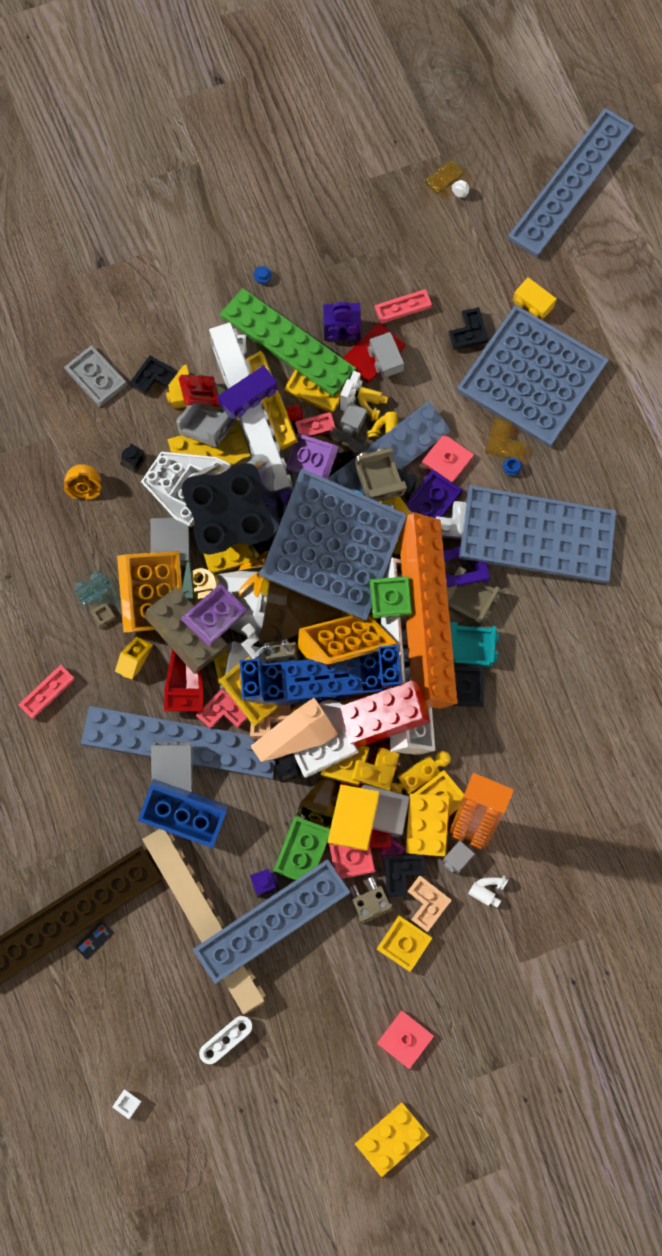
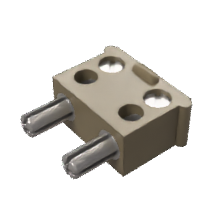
(283, 653)
(372, 906)

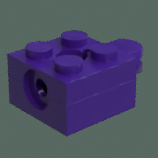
(344, 316)

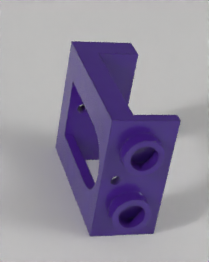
(480, 575)

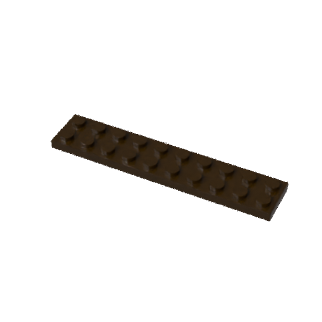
(75, 912)

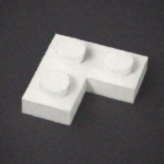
(349, 390)
(453, 527)

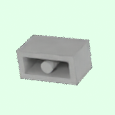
(386, 355)

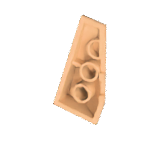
(299, 731)

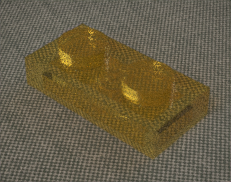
(444, 177)

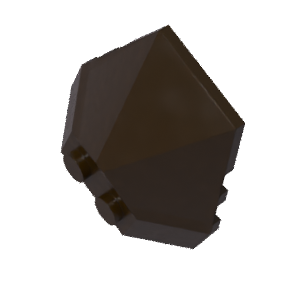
(288, 612)

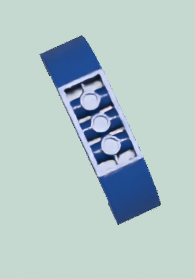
(308, 679)

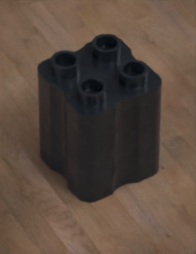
(233, 504)

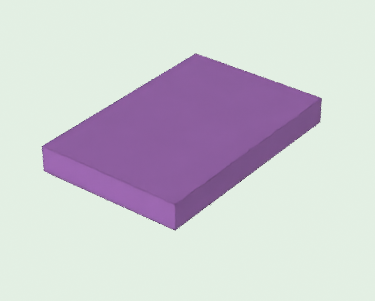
(312, 456)
(214, 614)

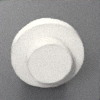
(460, 188)

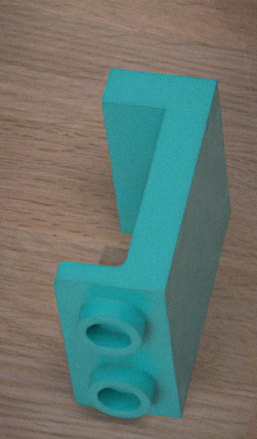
(474, 645)

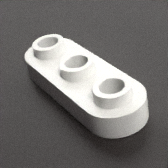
(230, 1031)

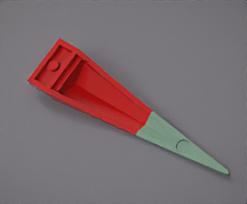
(183, 687)

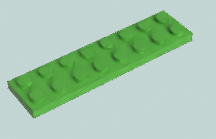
(287, 342)

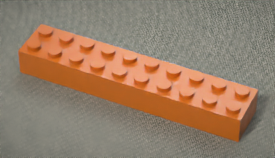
(430, 620)
(480, 811)

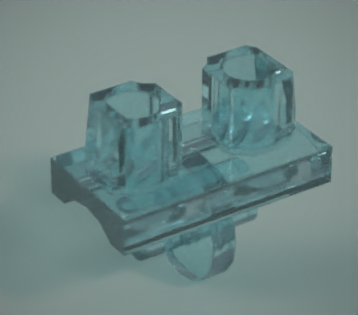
(94, 589)

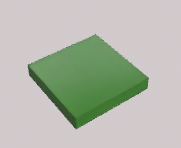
(390, 597)

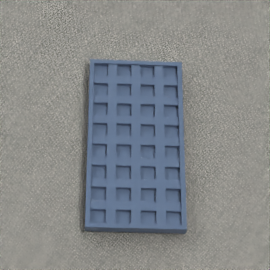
(538, 534)

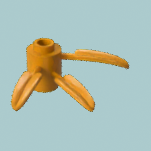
(258, 581)

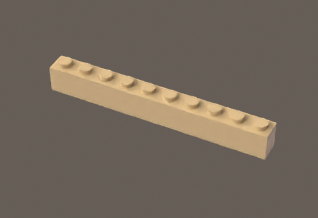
(199, 912)

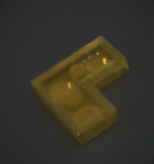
(500, 445)

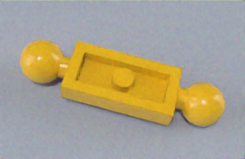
(420, 773)

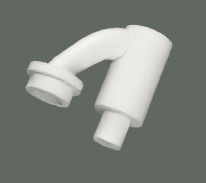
(484, 895)

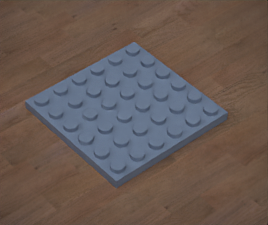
(532, 375)
(332, 544)

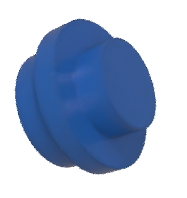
(262, 275)
(512, 466)

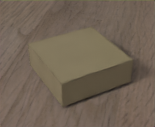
(103, 615)

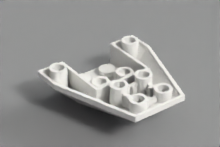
(166, 481)
(256, 606)

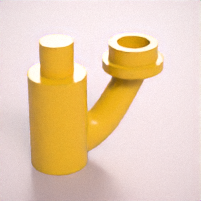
(368, 395)
(390, 420)

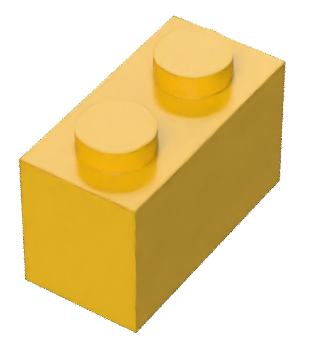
(534, 299)

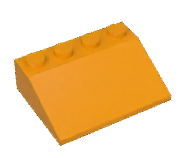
(144, 581)
(342, 639)

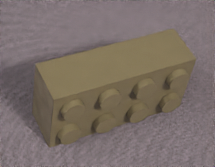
(166, 619)

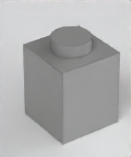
(353, 419)
(458, 858)

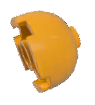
(82, 482)

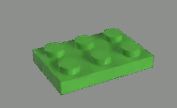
(301, 849)

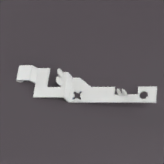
(252, 638)

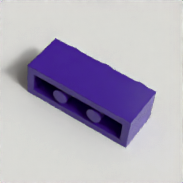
(248, 393)

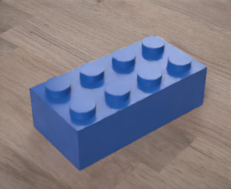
(182, 813)

